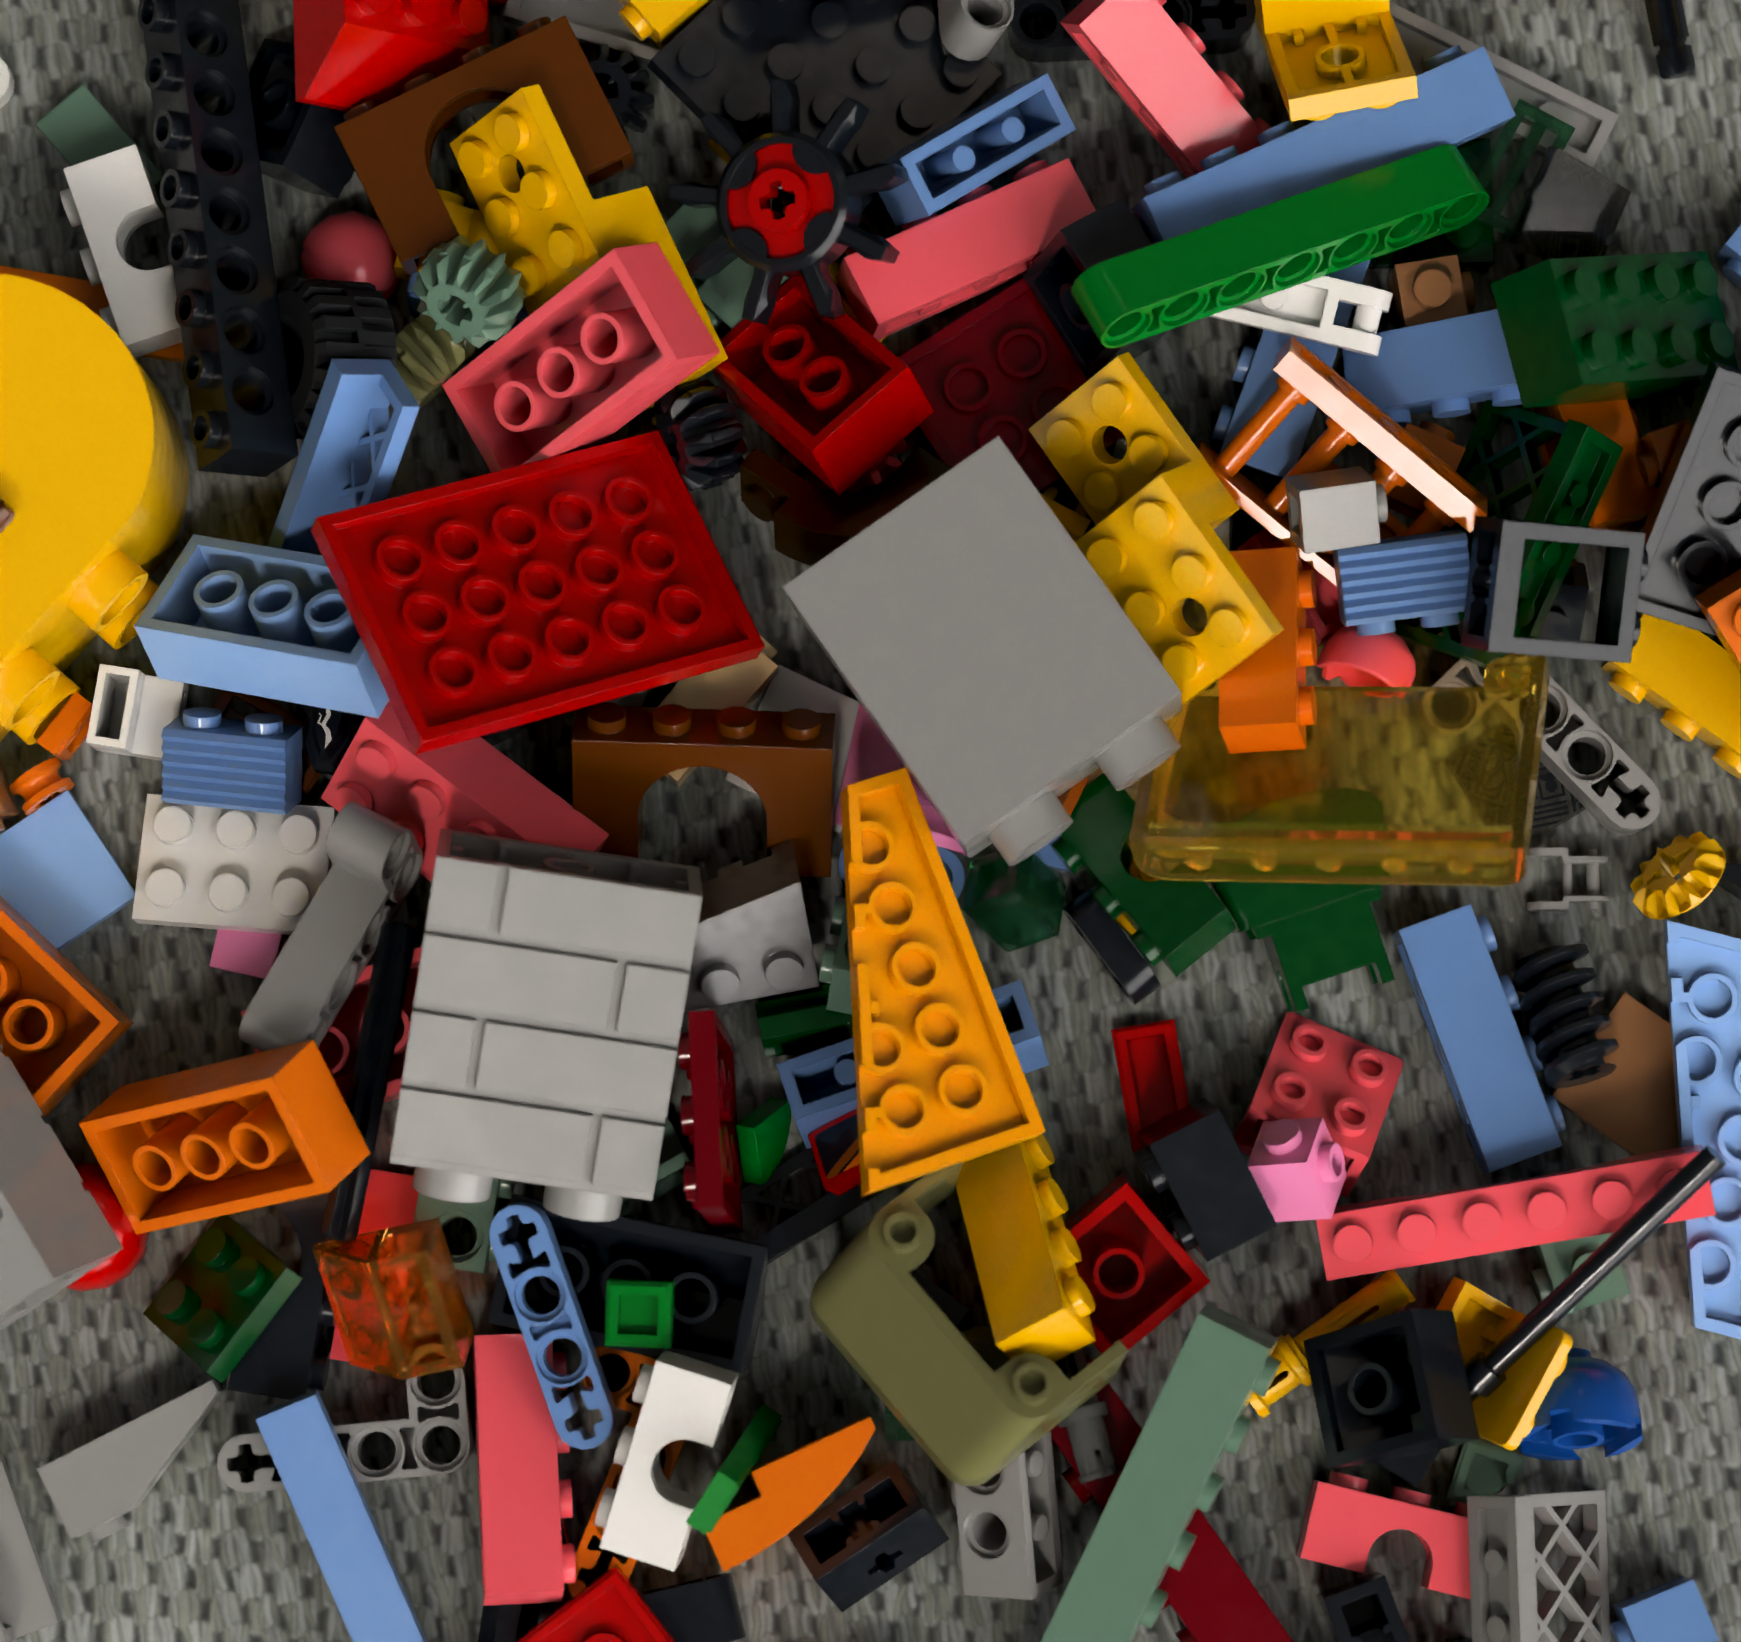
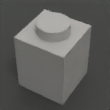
(1335, 509)

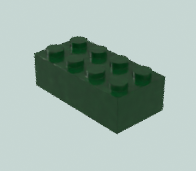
(1613, 327)

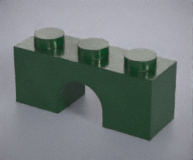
(1171, 918)

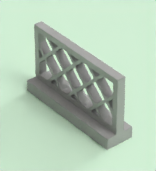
(1508, 1560)

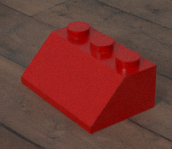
(374, 47)

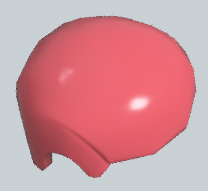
(350, 249)
(1367, 660)

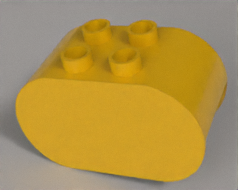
(93, 492)

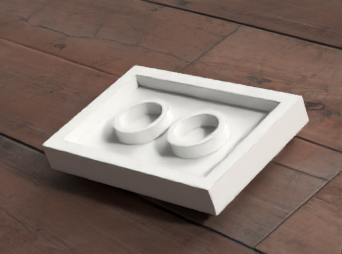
(229, 866)

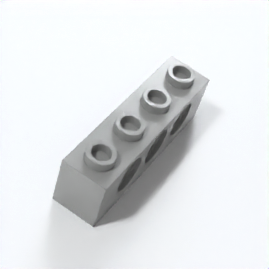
(1023, 1495)

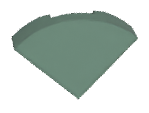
(1482, 1470)

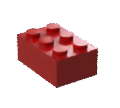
(821, 387)

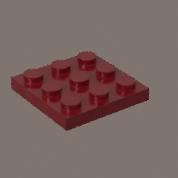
(997, 378)
(710, 1121)

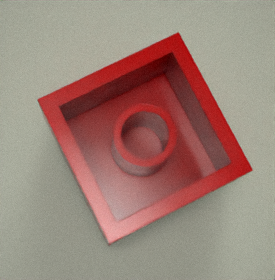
(1131, 1264)

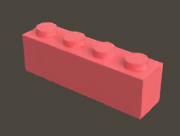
(1164, 79)
(964, 250)
(519, 1476)

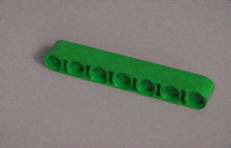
(1279, 246)

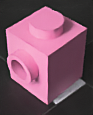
(1298, 1169)

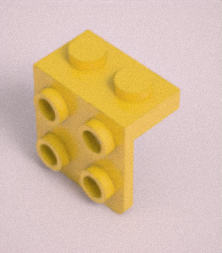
(1480, 1325)

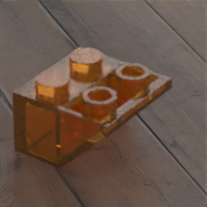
(397, 1300)

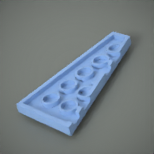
(1707, 1082)

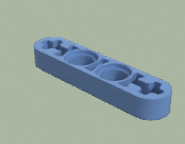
(563, 1322)

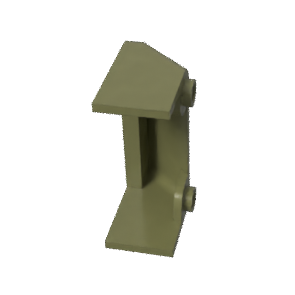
(919, 1361)

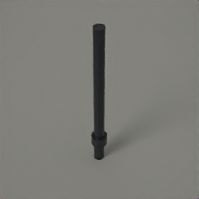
(1487, 1370)

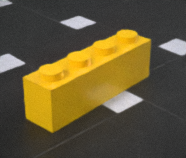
(1687, 681)
(1025, 1252)

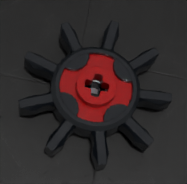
(813, 228)

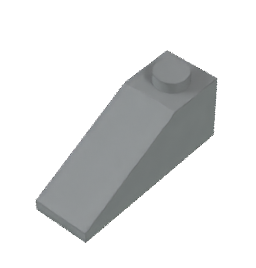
(119, 1469)

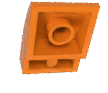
(789, 1492)

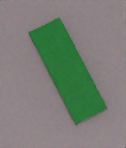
(734, 1470)

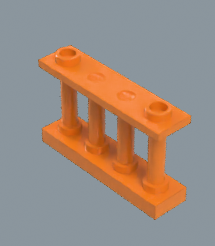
(1349, 420)

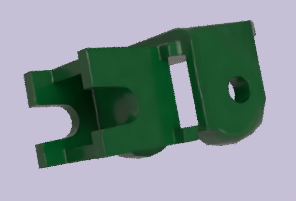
(1309, 930)

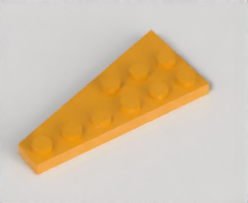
(926, 1028)

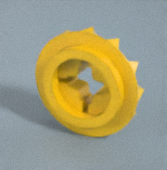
(1697, 861)

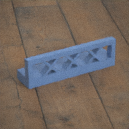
(336, 452)

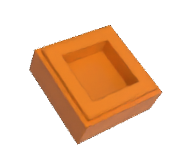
(68, 728)

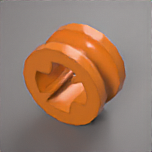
(40, 785)

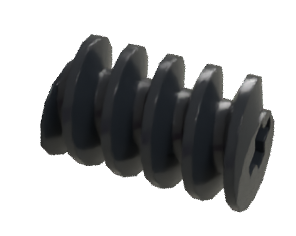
(1563, 1016)

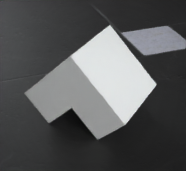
(132, 711)

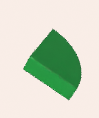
(763, 1139)

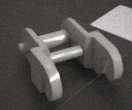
(1592, 879)

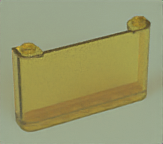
(1382, 794)

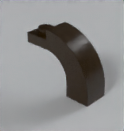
(817, 520)

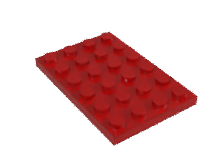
(536, 590)

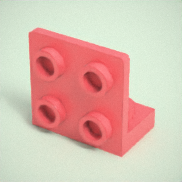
(1325, 1076)

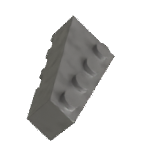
(752, 933)

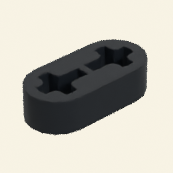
(1111, 947)

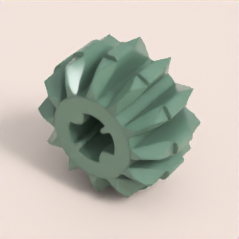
(469, 291)

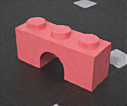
(1347, 1520)

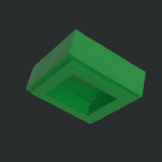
(639, 1313)

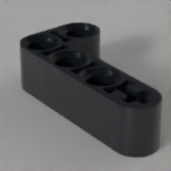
(1062, 47)

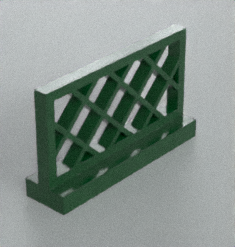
(1561, 493)

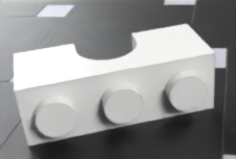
(110, 201)
(646, 1511)

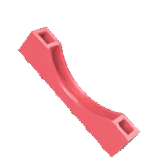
(1501, 1215)

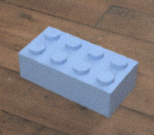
(259, 627)

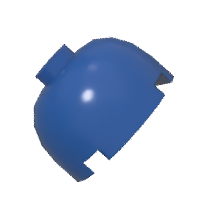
(1584, 1409)

